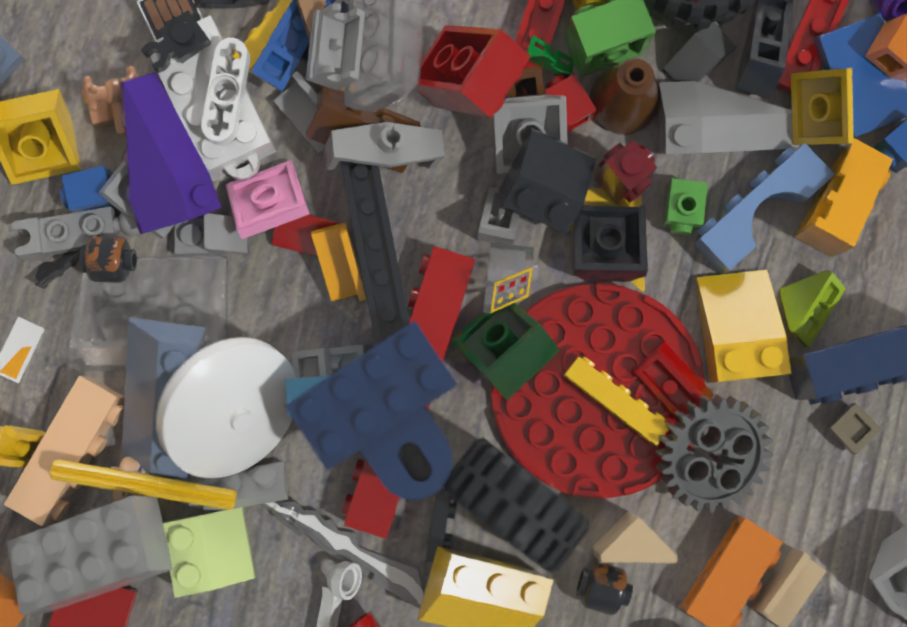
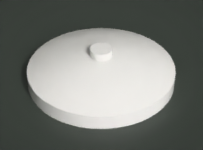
(225, 408)

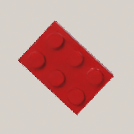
(471, 69)

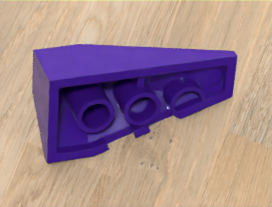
(163, 164)

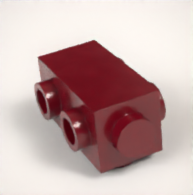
(626, 172)

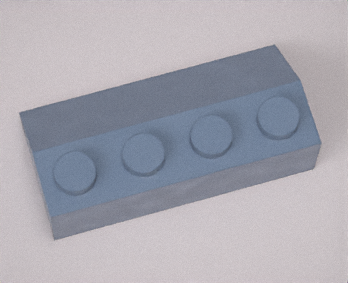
(153, 357)

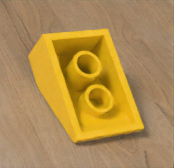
(741, 327)

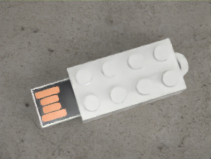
(188, 89)

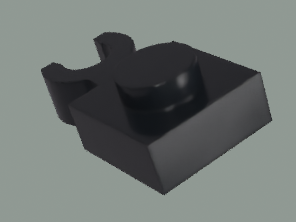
(181, 38)

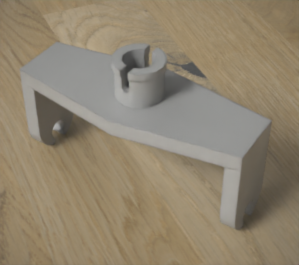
(385, 145)

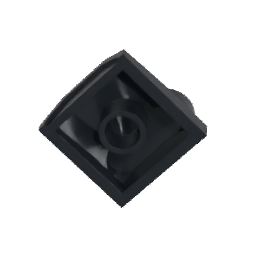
(610, 243)

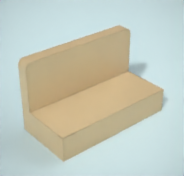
(789, 588)

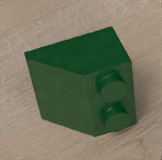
(506, 347)

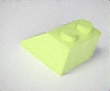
(209, 551)

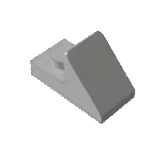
(208, 236)

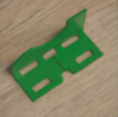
(548, 59)

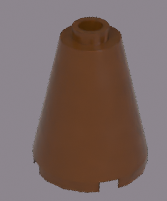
(625, 97)

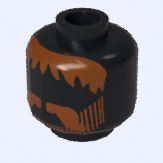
(107, 259)
(604, 588)

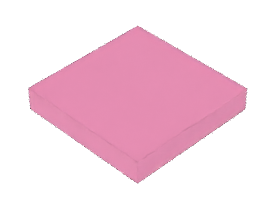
(267, 199)

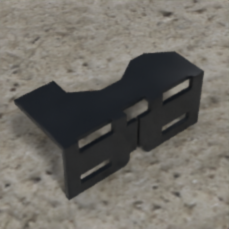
(51, 270)

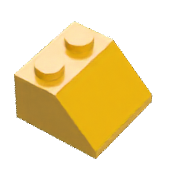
(37, 137)

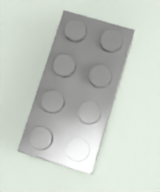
(89, 555)

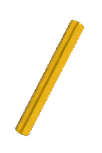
(143, 484)

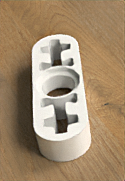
(239, 67)

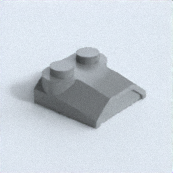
(517, 118)

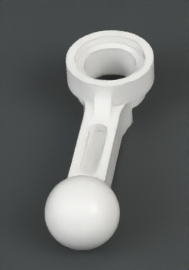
(342, 584)

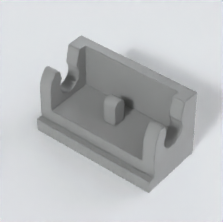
(335, 46)

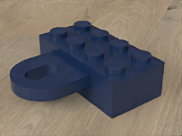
(378, 408)

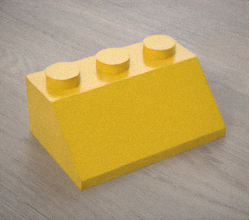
(482, 592)

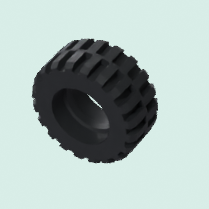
(516, 505)

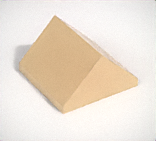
(632, 542)

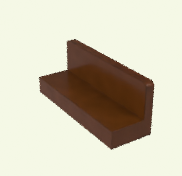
(334, 115)

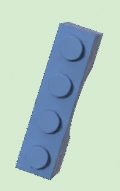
(795, 180)

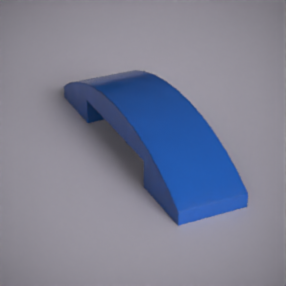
(283, 49)

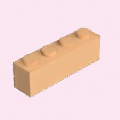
(73, 436)

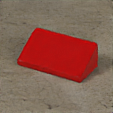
(297, 234)
(671, 380)

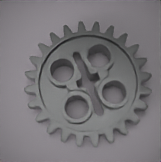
(703, 483)

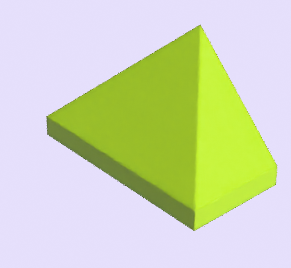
(810, 304)

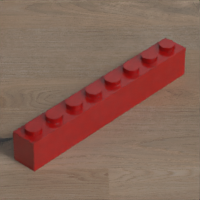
(436, 313)

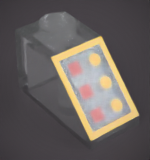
(509, 275)

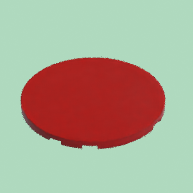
(562, 430)

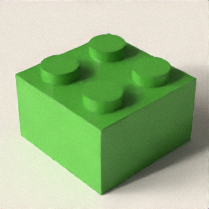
(608, 34)

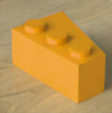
(845, 199)

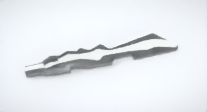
(343, 545)

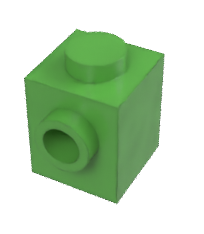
(684, 206)

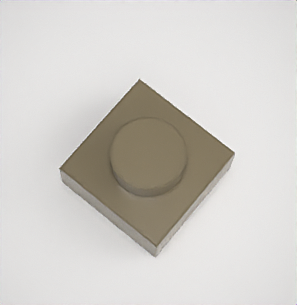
(853, 428)

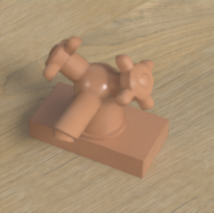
(105, 101)

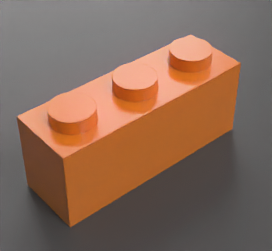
(732, 574)

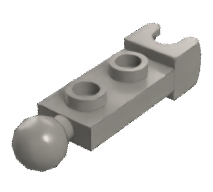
(69, 231)

